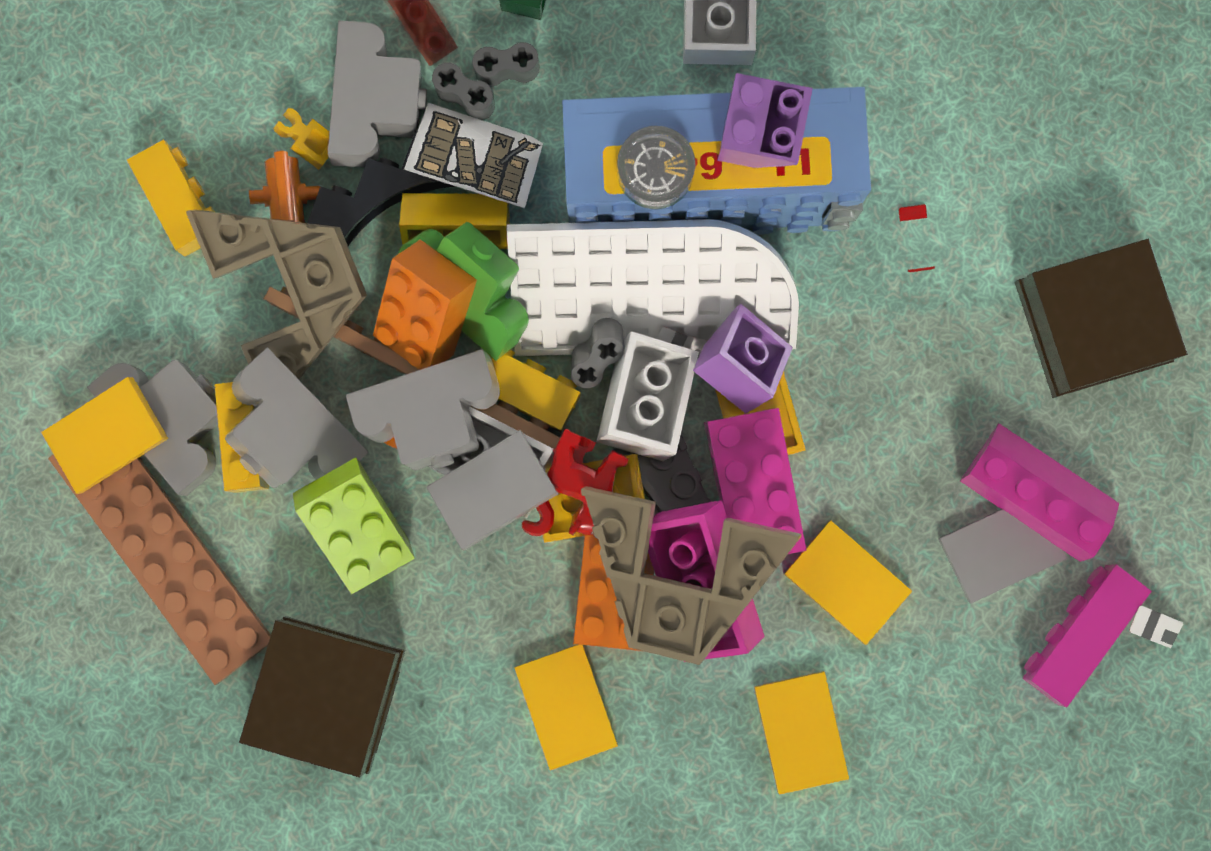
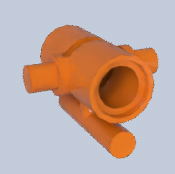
(284, 190)

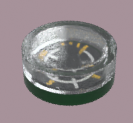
(655, 167)

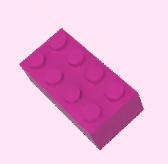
(755, 471)
(686, 550)

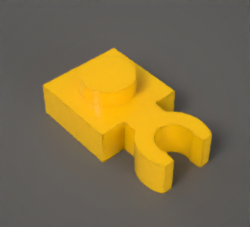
(310, 139)

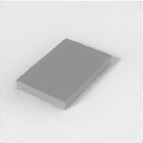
(492, 490)
(997, 554)

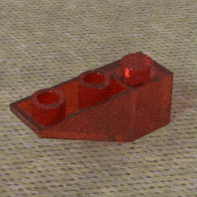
(423, 28)

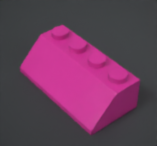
(1042, 494)

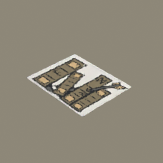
(474, 155)

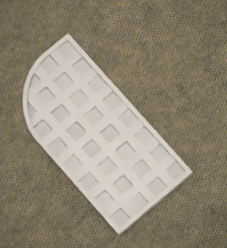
(644, 278)

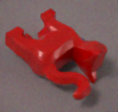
(569, 477)

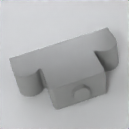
(370, 95)
(428, 409)
(185, 413)
(286, 425)

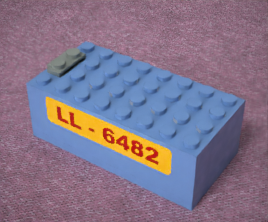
(819, 191)

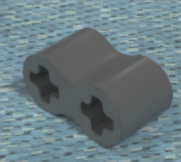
(506, 64)
(463, 91)
(597, 353)

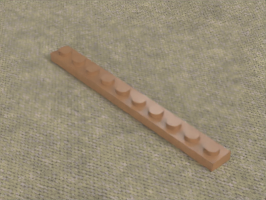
(351, 334)

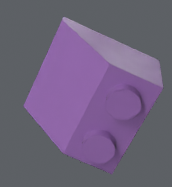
(744, 360)

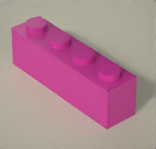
(1085, 634)

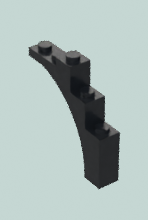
(377, 191)

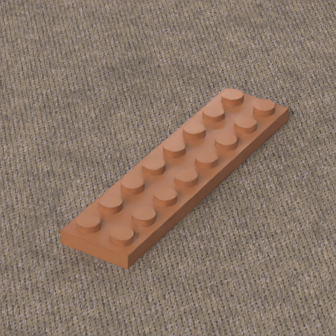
(174, 569)

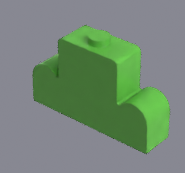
(491, 317)

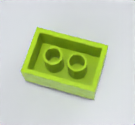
(353, 525)

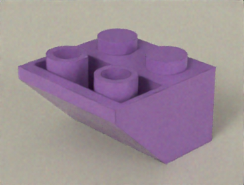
(764, 122)

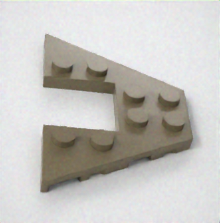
(313, 267)
(669, 614)

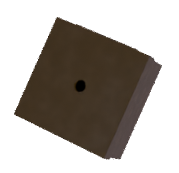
(1100, 318)
(322, 696)

